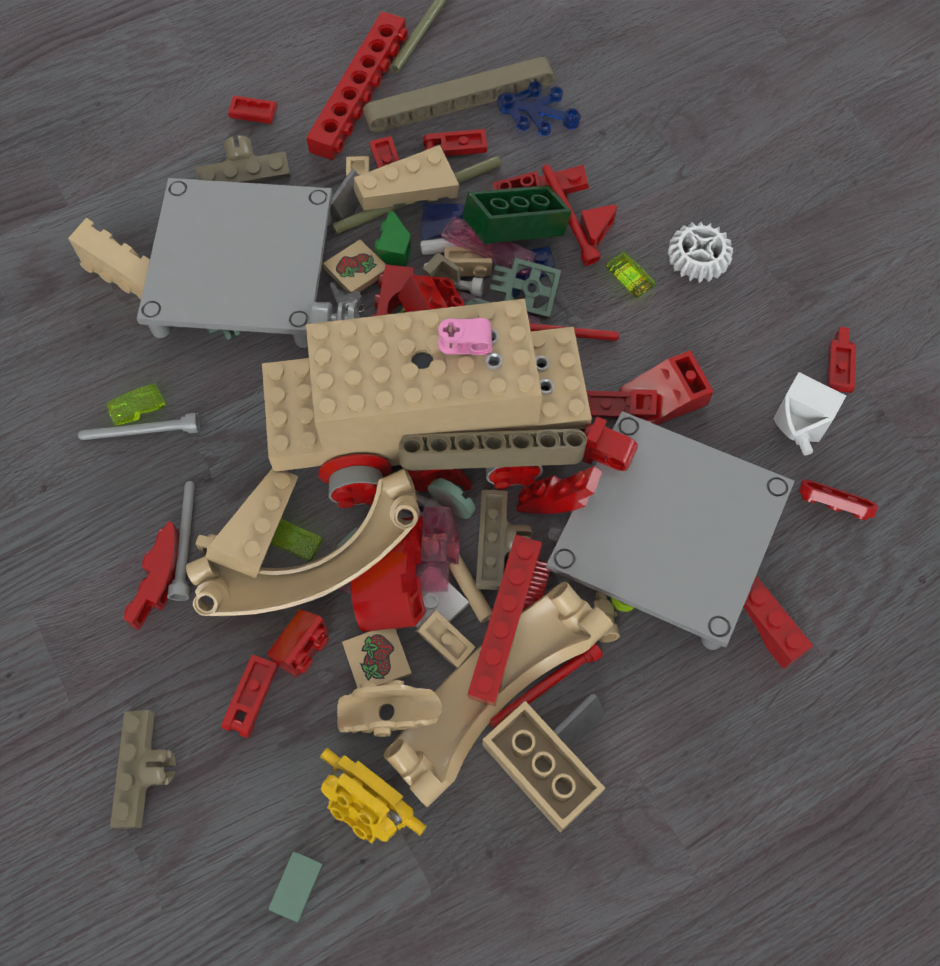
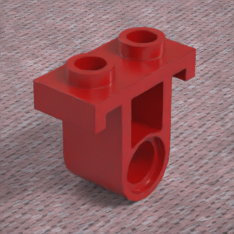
(608, 446)

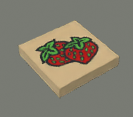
(355, 267)
(376, 657)

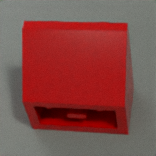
(429, 293)
(299, 643)

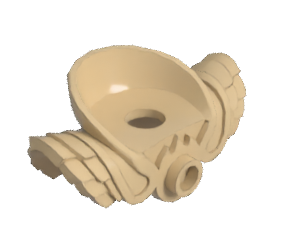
(411, 706)

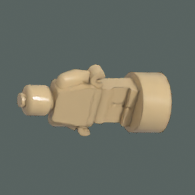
(607, 607)

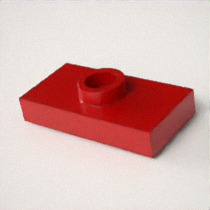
(252, 109)

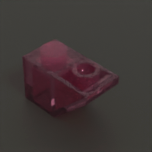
(439, 536)

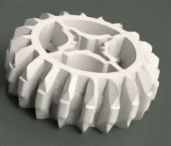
(699, 259)

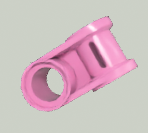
(467, 336)

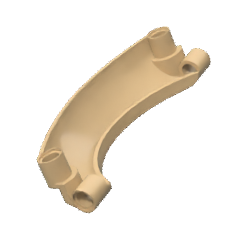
(290, 586)
(546, 636)

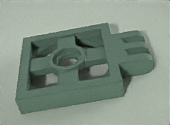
(509, 282)

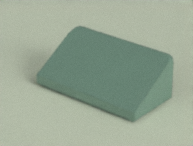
(295, 886)

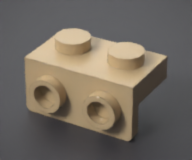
(469, 262)

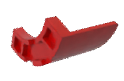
(389, 591)

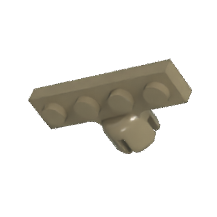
(244, 166)
(495, 539)
(138, 769)

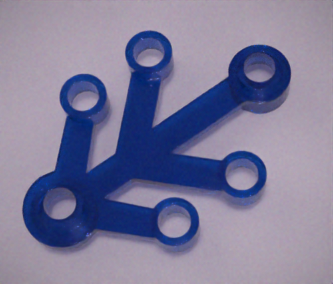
(511, 104)

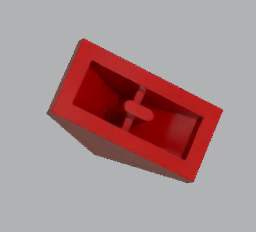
(597, 222)

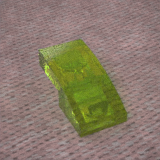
(130, 405)

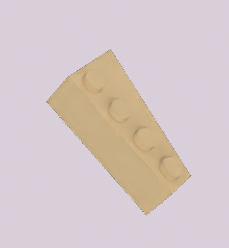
(407, 180)
(107, 258)
(251, 529)

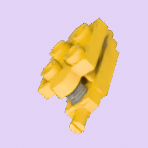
(366, 800)

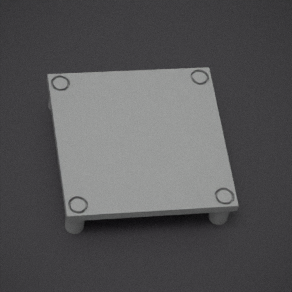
(236, 257)
(674, 531)

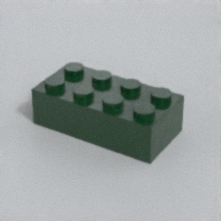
(516, 214)

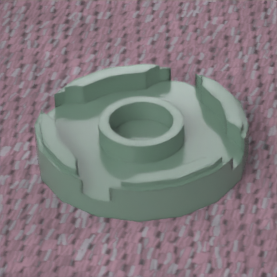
(450, 496)

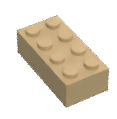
(543, 766)

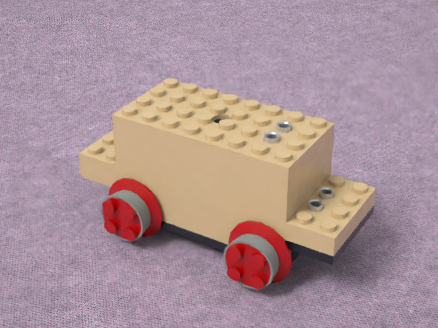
(388, 380)

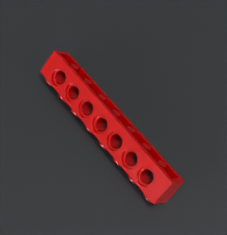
(357, 86)

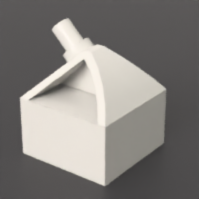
(807, 411)

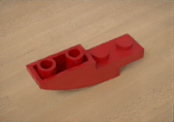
(570, 180)
(558, 495)
(160, 568)

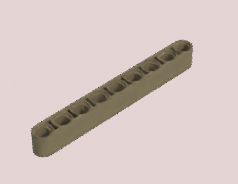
(456, 94)

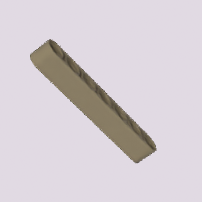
(492, 449)

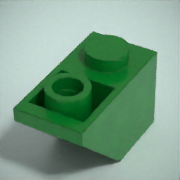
(395, 242)

